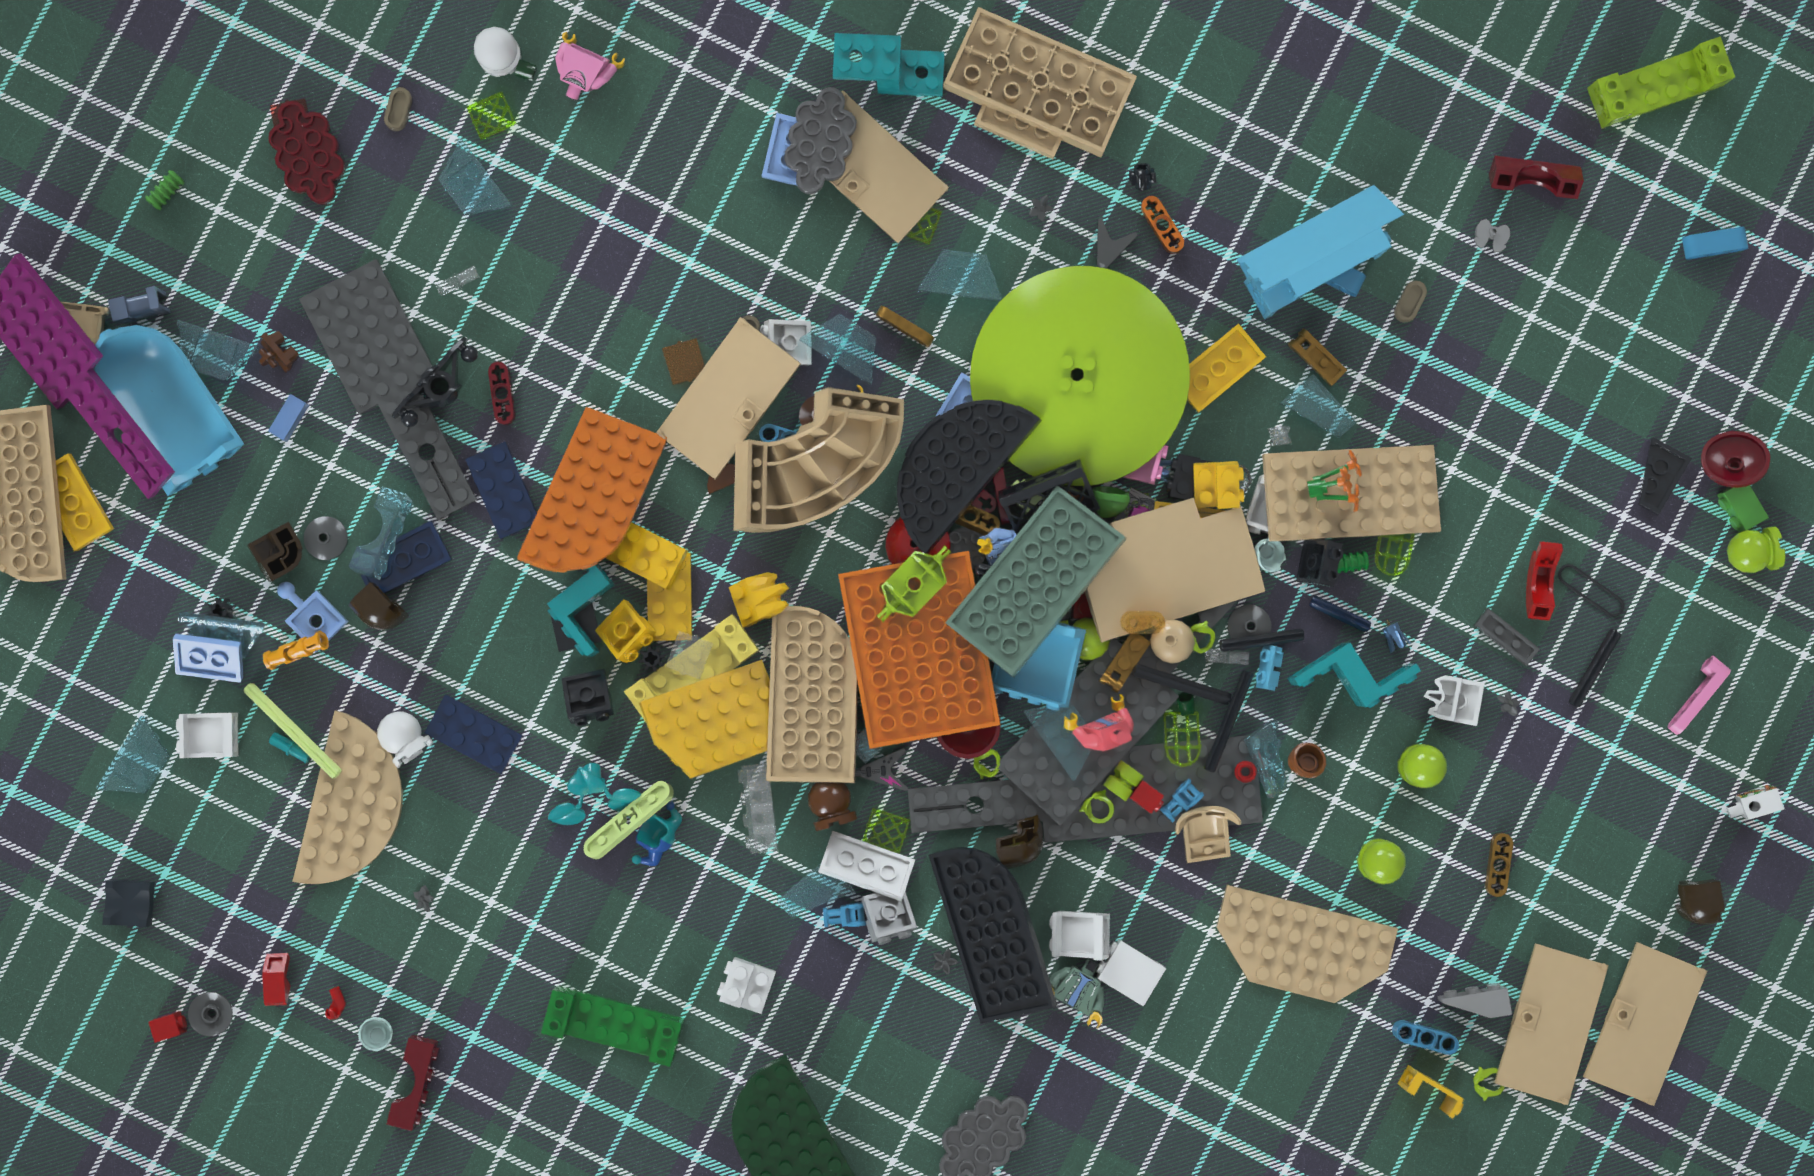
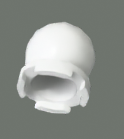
(497, 51)
(402, 736)

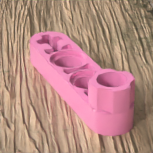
(1716, 674)

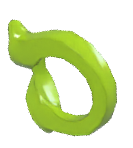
(1202, 627)
(982, 770)
(1086, 806)
(1482, 1091)

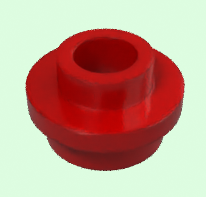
(1252, 771)

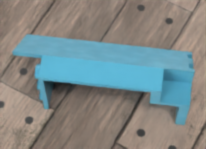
(1318, 250)

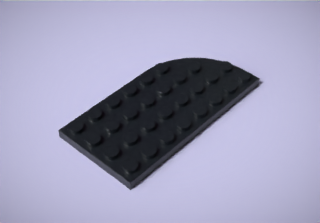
(992, 934)

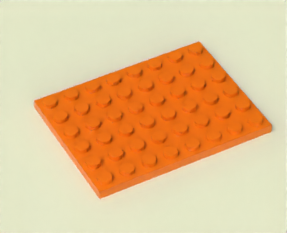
(916, 670)

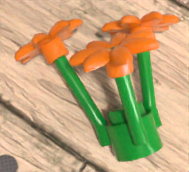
(1318, 486)

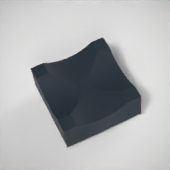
(129, 903)

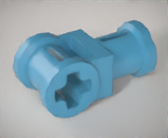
(1182, 800)
(846, 915)

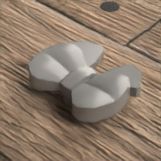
(1485, 231)

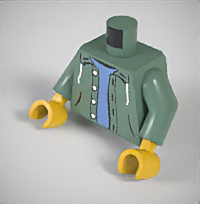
(1080, 990)

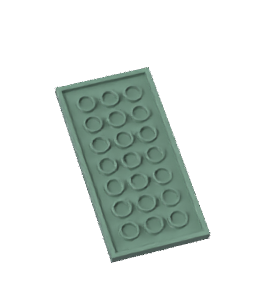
(1035, 581)

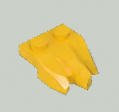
(758, 598)

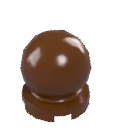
(830, 804)

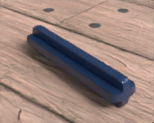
(1340, 613)

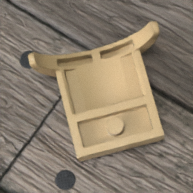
(89, 318)
(1206, 832)

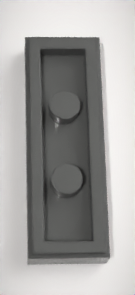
(1506, 637)

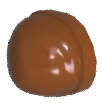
(1307, 760)

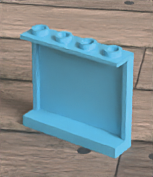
(1048, 673)

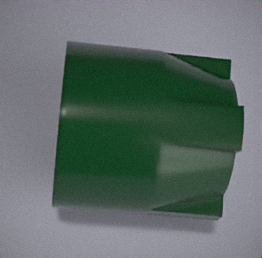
(525, 70)
(1186, 703)

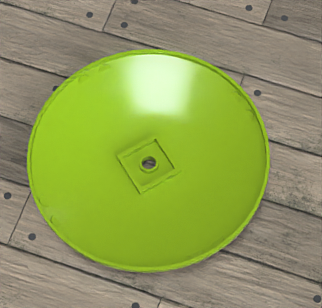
(1130, 363)

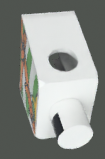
(1765, 801)

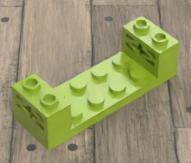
(1661, 83)

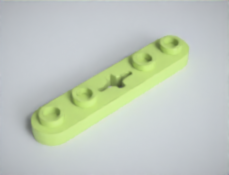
(617, 829)

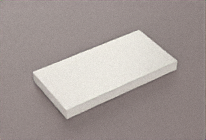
(866, 866)

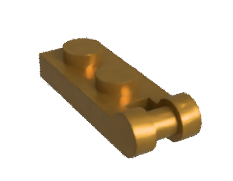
(1317, 357)
(1125, 660)

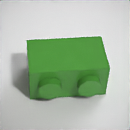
(1742, 507)

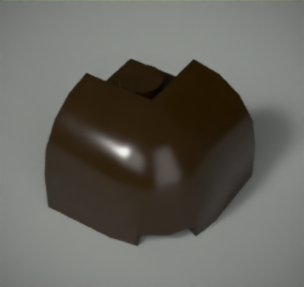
(277, 552)
(377, 608)
(1022, 846)
(1700, 901)

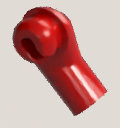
(337, 1005)

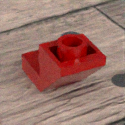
(275, 983)

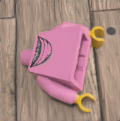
(583, 68)

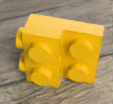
(1218, 484)
(625, 632)

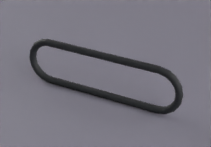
(1585, 597)

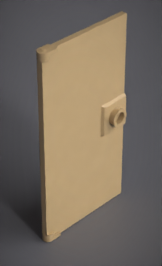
(886, 177)
(728, 398)
(1551, 1024)
(1645, 1024)

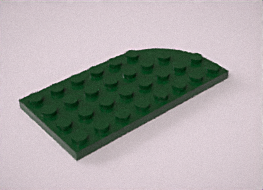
(782, 1129)

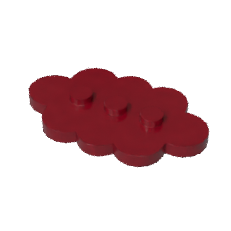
(306, 152)

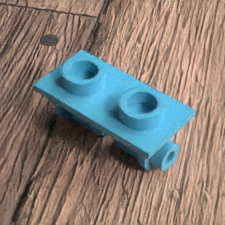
(1269, 658)

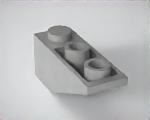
(1487, 1002)

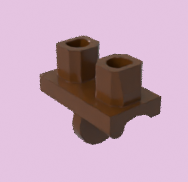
(283, 358)

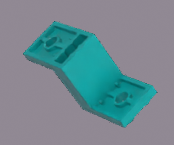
(888, 64)
(574, 600)
(1354, 675)

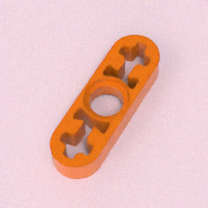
(1149, 213)

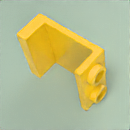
(1411, 1081)

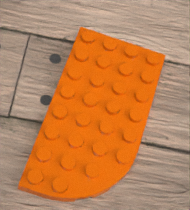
(592, 494)

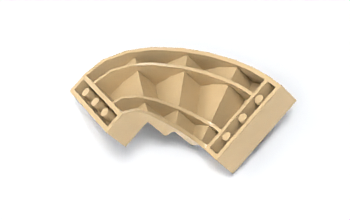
(818, 466)

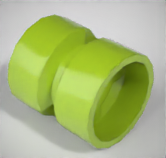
(1123, 780)

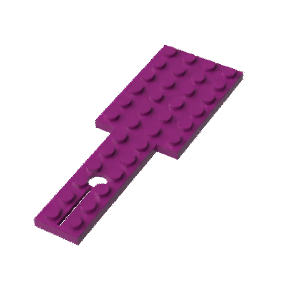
(63, 365)

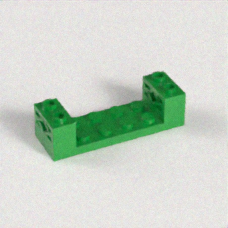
(613, 1024)

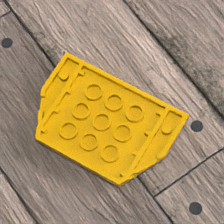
(712, 720)

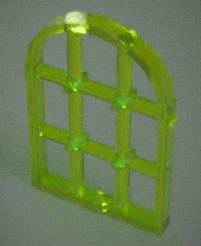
(1398, 557)
(1187, 730)

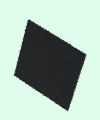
(588, 623)

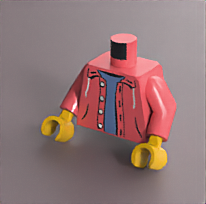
(1104, 732)

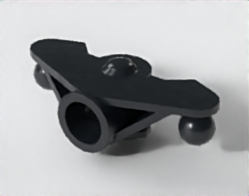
(429, 378)

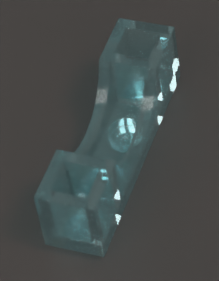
(372, 558)

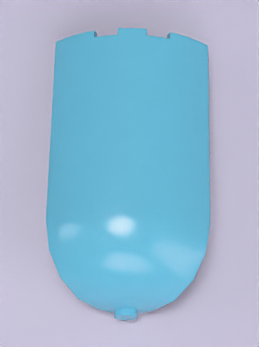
(179, 411)

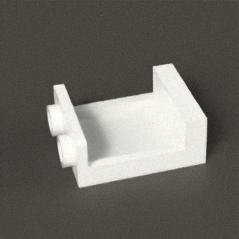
(1257, 515)
(207, 735)
(1080, 934)
(1130, 972)

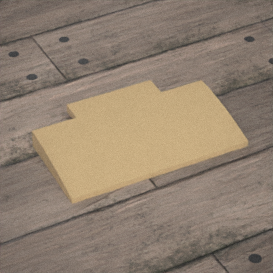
(1037, 87)
(1174, 566)

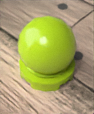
(1754, 550)
(1092, 647)
(1422, 766)
(1381, 861)

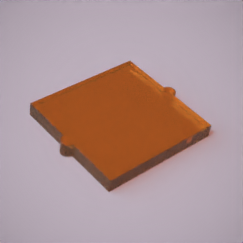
(684, 361)

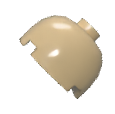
(1173, 642)

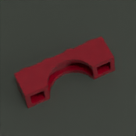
(1558, 178)
(419, 1055)

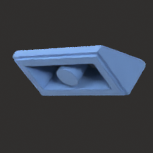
(288, 418)

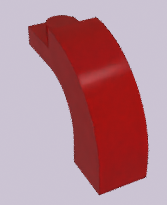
(1540, 580)

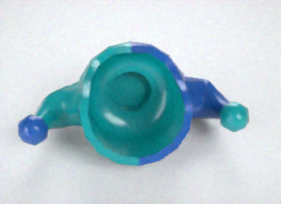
(657, 836)

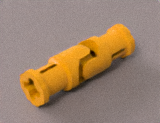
(295, 650)

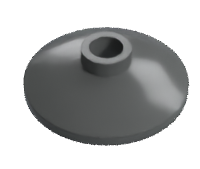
(336, 538)
(1242, 616)
(201, 1019)

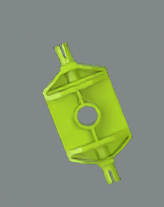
(900, 597)

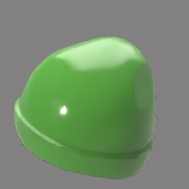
(1111, 501)

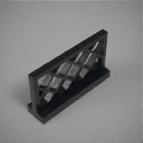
(1043, 483)

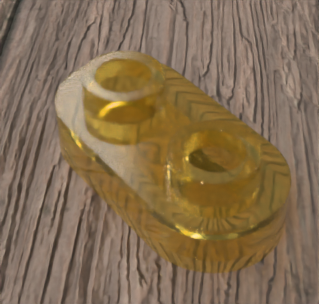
(1143, 622)

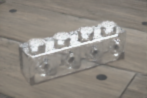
(759, 809)

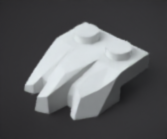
(1456, 700)

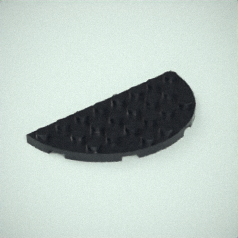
(955, 462)

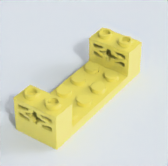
(729, 650)

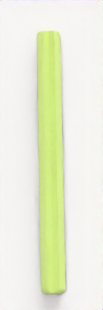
(292, 730)

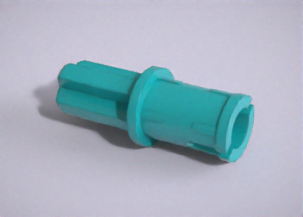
(289, 747)

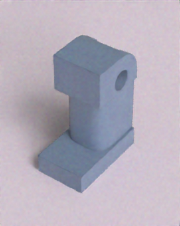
(132, 309)

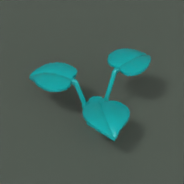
(589, 781)

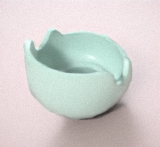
(1270, 555)
(375, 1033)

